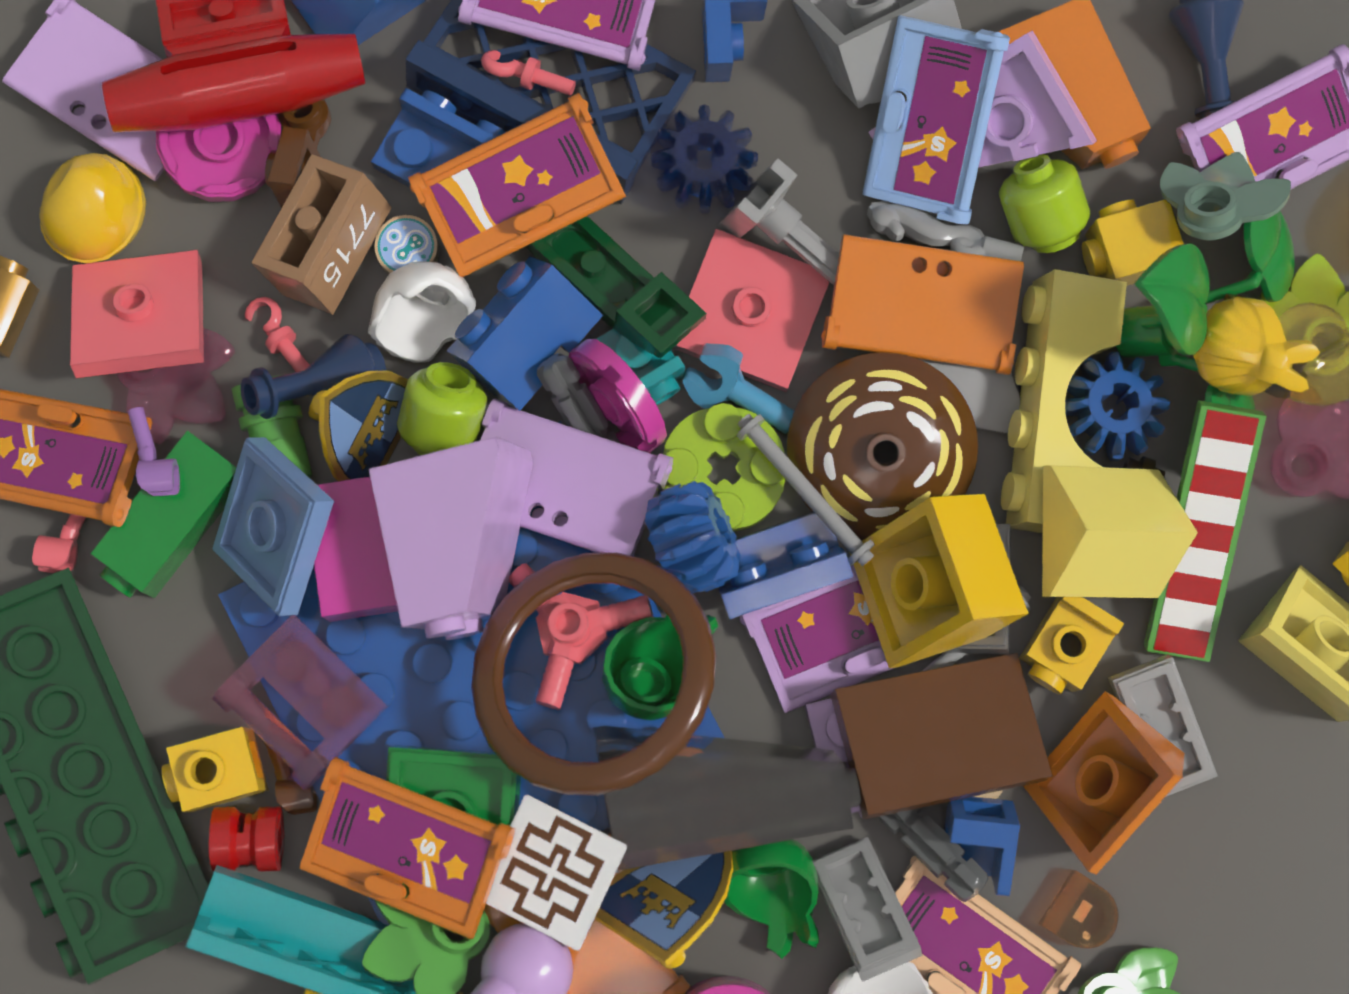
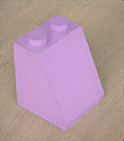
(452, 532)

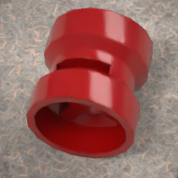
(247, 838)

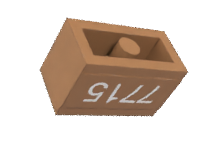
(322, 234)

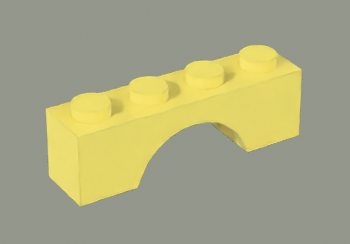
(1067, 322)

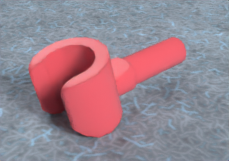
(55, 553)

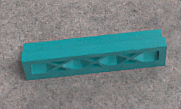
(288, 936)

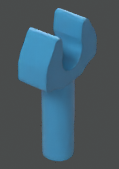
(733, 387)

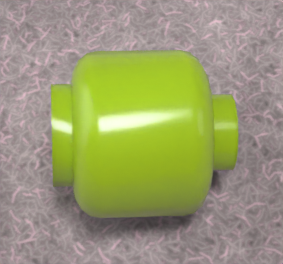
(1044, 203)
(441, 408)

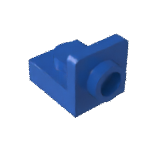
(725, 40)

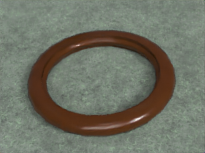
(663, 744)

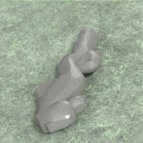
(927, 230)

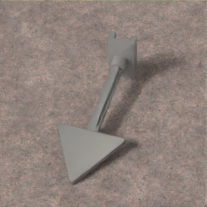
(988, 394)

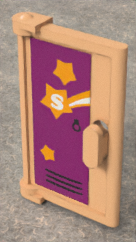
(976, 943)

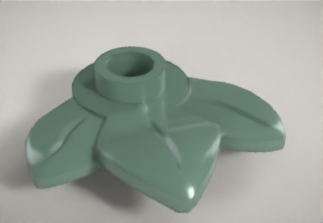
(1221, 196)

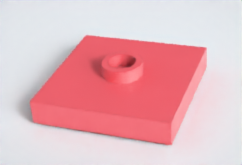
(756, 305)
(137, 314)

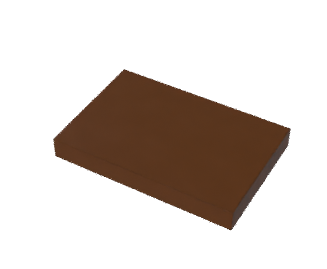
(940, 735)

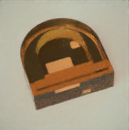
(1081, 913)

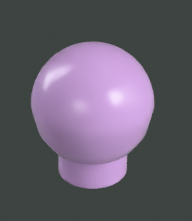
(525, 963)

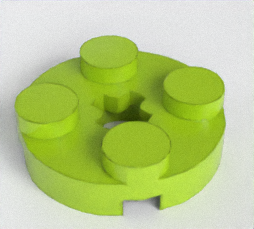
(715, 432)

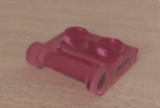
(315, 685)

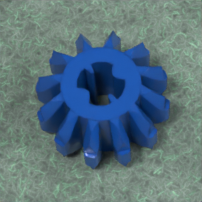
(1132, 390)
(693, 536)

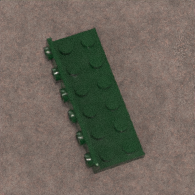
(87, 789)

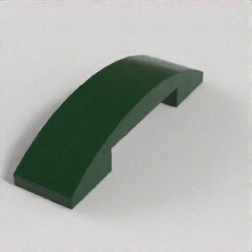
(632, 301)

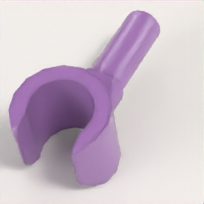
(153, 475)

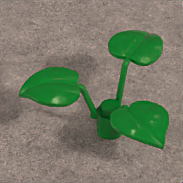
(1179, 293)

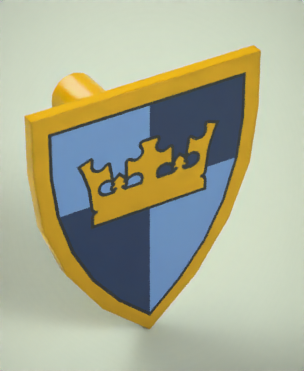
(359, 422)
(667, 904)

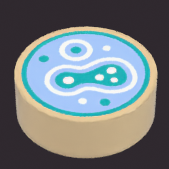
(405, 241)

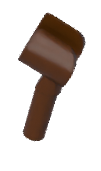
(288, 792)

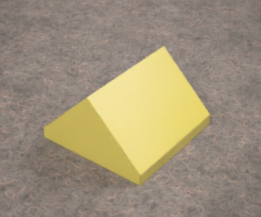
(1110, 532)
(1306, 640)

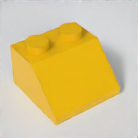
(939, 579)

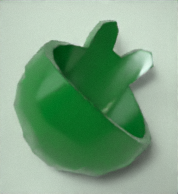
(645, 667)
(778, 889)

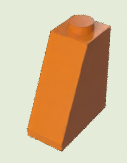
(1094, 79)

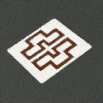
(555, 872)

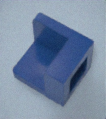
(987, 834)

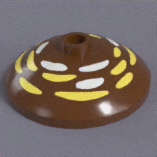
(875, 401)

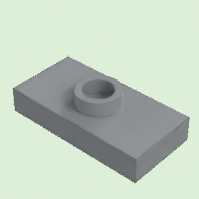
(1160, 699)
(866, 909)

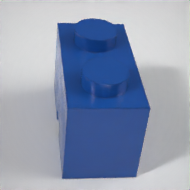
(521, 329)

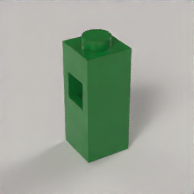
(166, 528)

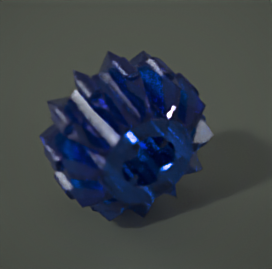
(727, 156)

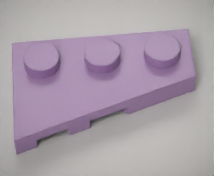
(1030, 108)

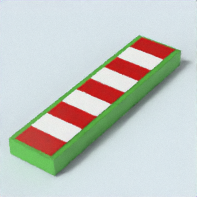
(1214, 497)

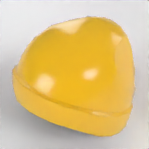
(92, 208)

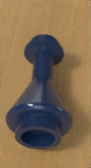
(1208, 32)
(341, 360)

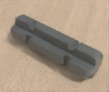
(571, 398)
(937, 853)

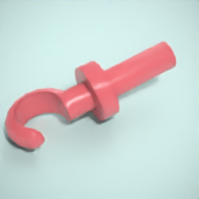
(529, 73)
(279, 338)

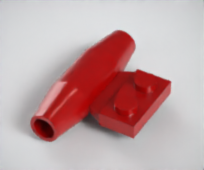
(229, 67)

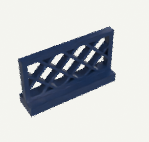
(487, 98)

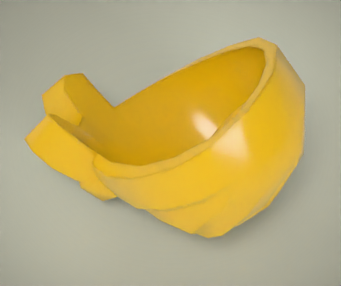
(1249, 350)

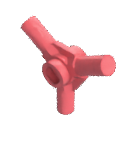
(572, 630)

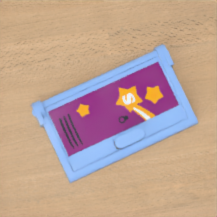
(944, 122)

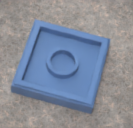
(272, 526)

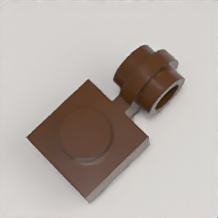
(297, 143)

